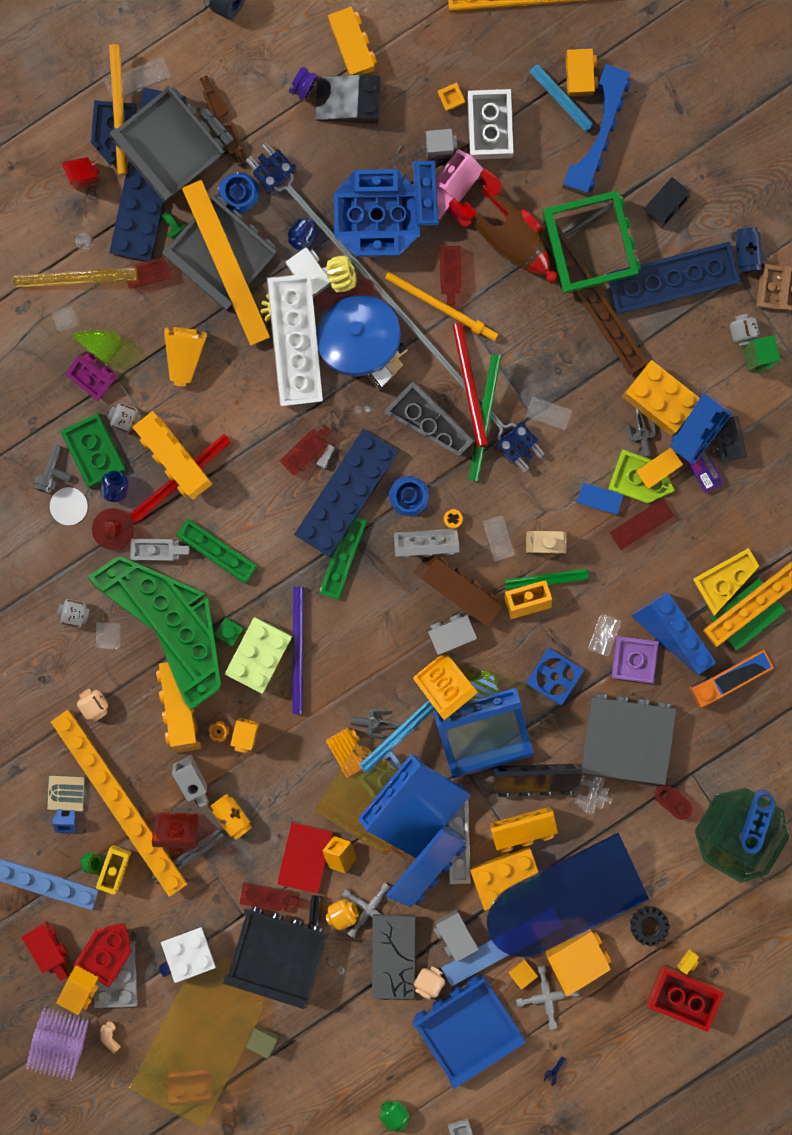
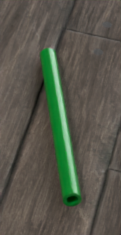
(486, 409)

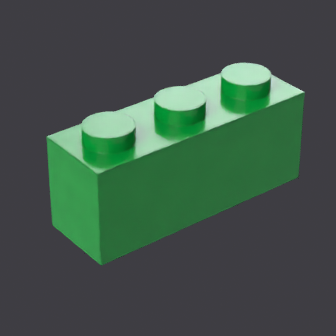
(761, 354)

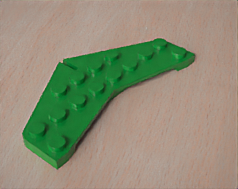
(167, 610)

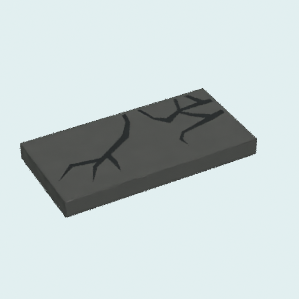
(393, 956)

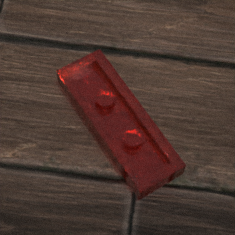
(641, 524)

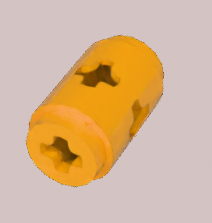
(238, 823)

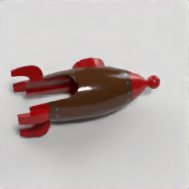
(516, 239)

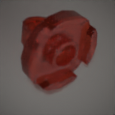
(113, 529)

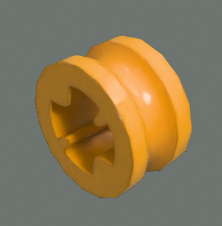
(454, 512)

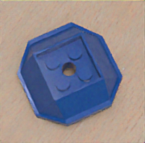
(373, 191)

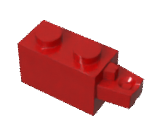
(47, 950)

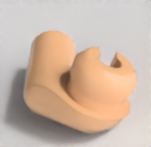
(107, 1037)

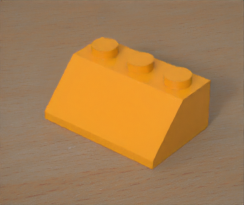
(524, 829)

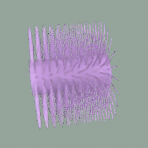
(57, 1043)

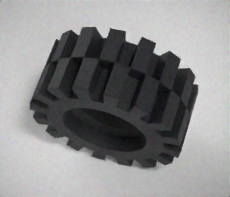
(658, 935)

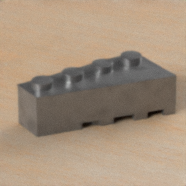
(429, 419)

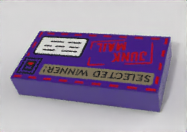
(706, 472)

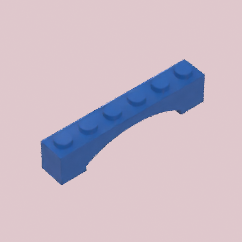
(612, 84)

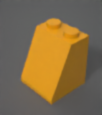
(578, 961)

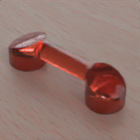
(327, 299)

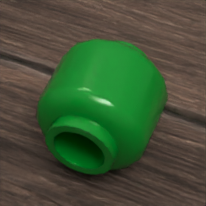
(393, 1115)

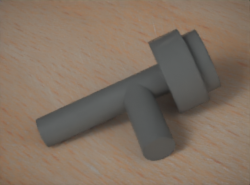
(45, 483)

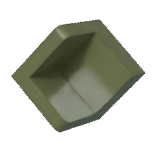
(262, 1041)

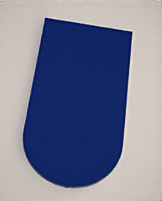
(565, 899)

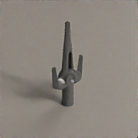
(642, 434)
(374, 723)

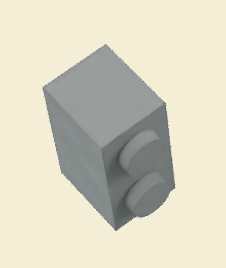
(440, 144)
(451, 634)
(456, 936)

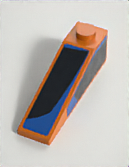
(730, 678)

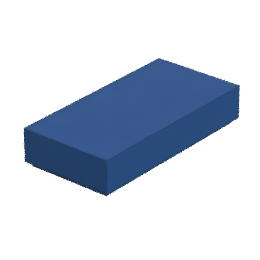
(599, 498)

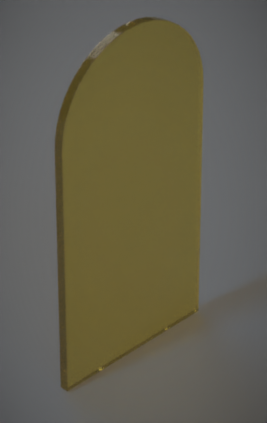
(198, 1045)

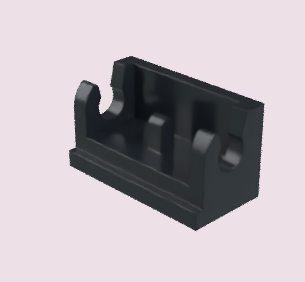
(667, 202)
(731, 440)

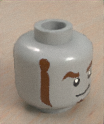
(744, 329)
(123, 417)
(73, 613)

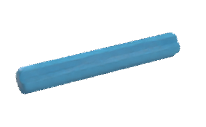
(563, 100)

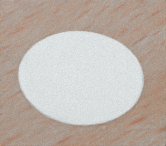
(68, 506)

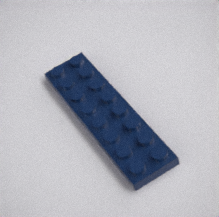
(138, 210)

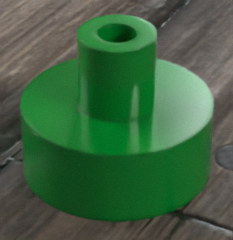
(91, 863)

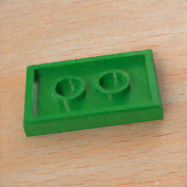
(92, 449)
(757, 624)

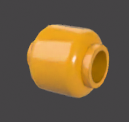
(342, 914)

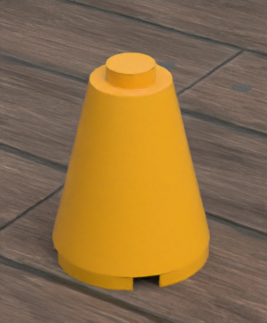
(183, 353)

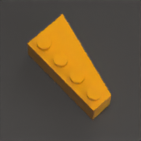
(172, 455)
(177, 716)

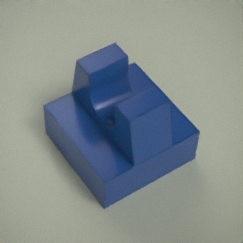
(64, 824)

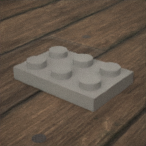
(426, 543)
(123, 989)

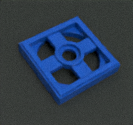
(532, 680)

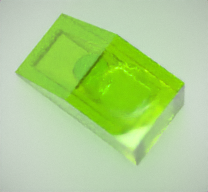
(100, 343)

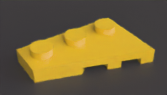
(725, 579)

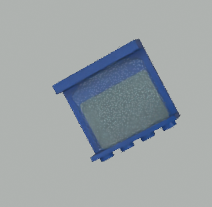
(485, 733)

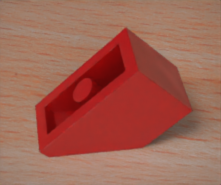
(81, 172)

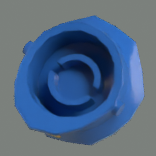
(239, 192)
(409, 495)

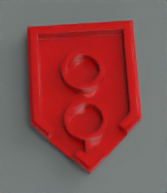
(106, 953)

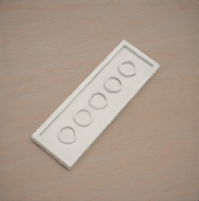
(294, 339)

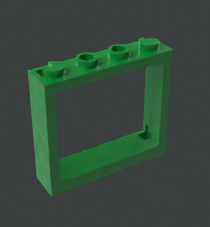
(558, 257)

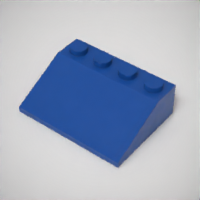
(427, 867)

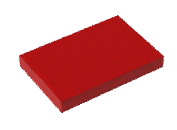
(304, 857)

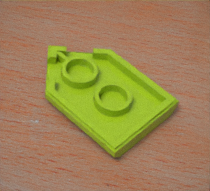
(629, 484)

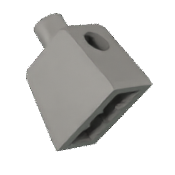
(187, 774)

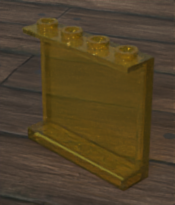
(352, 794)

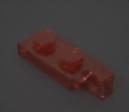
(450, 271)
(305, 450)
(267, 897)

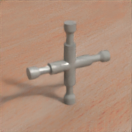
(368, 909)
(547, 997)

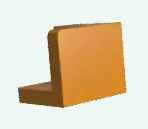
(339, 854)

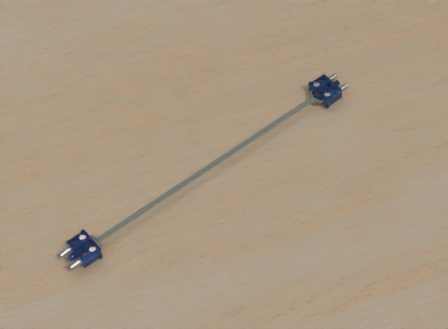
(281, 173)

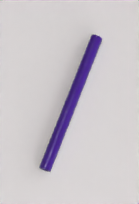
(298, 624)

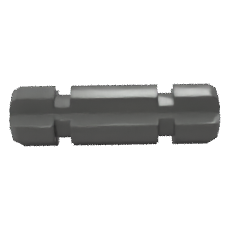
(216, 127)

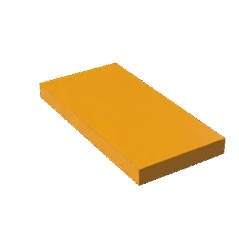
(445, 685)

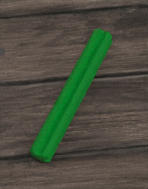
(551, 579)

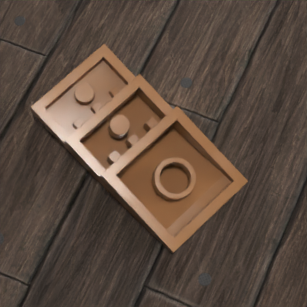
(775, 288)

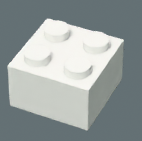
(188, 954)

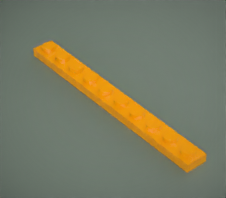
(118, 802)

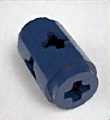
(749, 261)

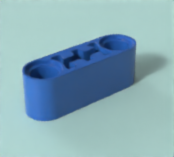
(753, 814)

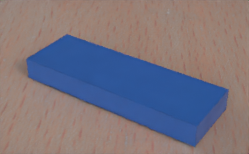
(425, 193)

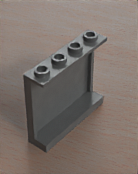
(167, 143)
(194, 260)
(628, 739)

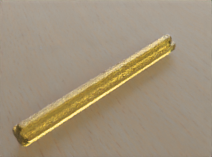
(75, 277)

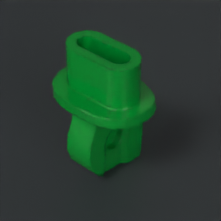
(175, 229)

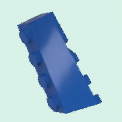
(672, 629)

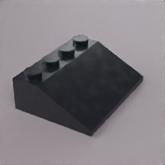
(536, 778)

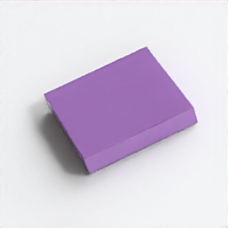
(635, 659)

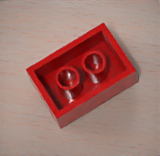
(685, 998)

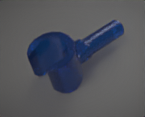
(164, 969)
(554, 1071)

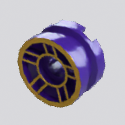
(303, 83)

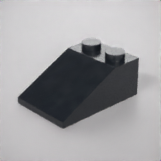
(348, 99)

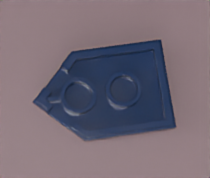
(103, 124)

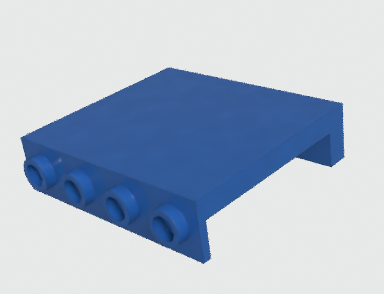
(413, 807)
(468, 1030)

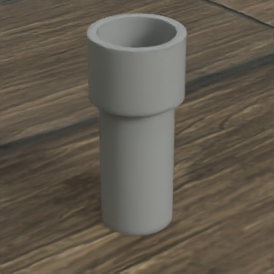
(323, 461)

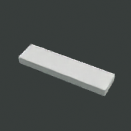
(460, 870)

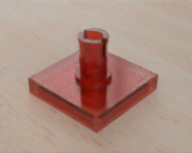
(175, 830)

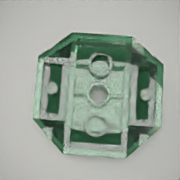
(719, 836)

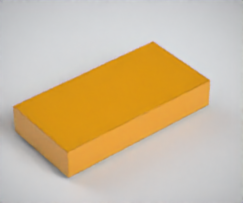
(659, 468)

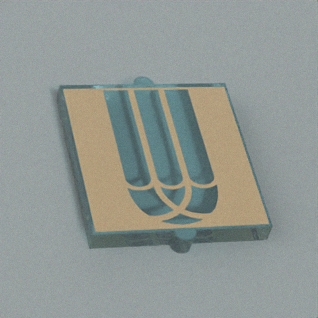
(66, 792)

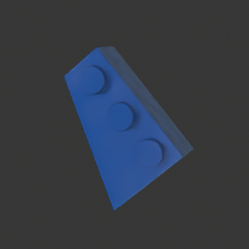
(700, 428)

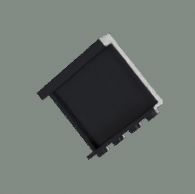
(277, 957)

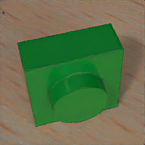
(229, 631)

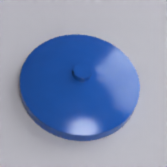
(358, 335)

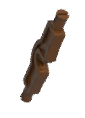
(219, 110)

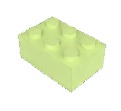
(258, 655)

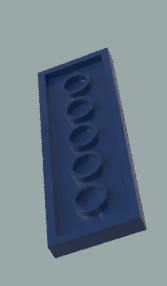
(675, 278)
(346, 493)

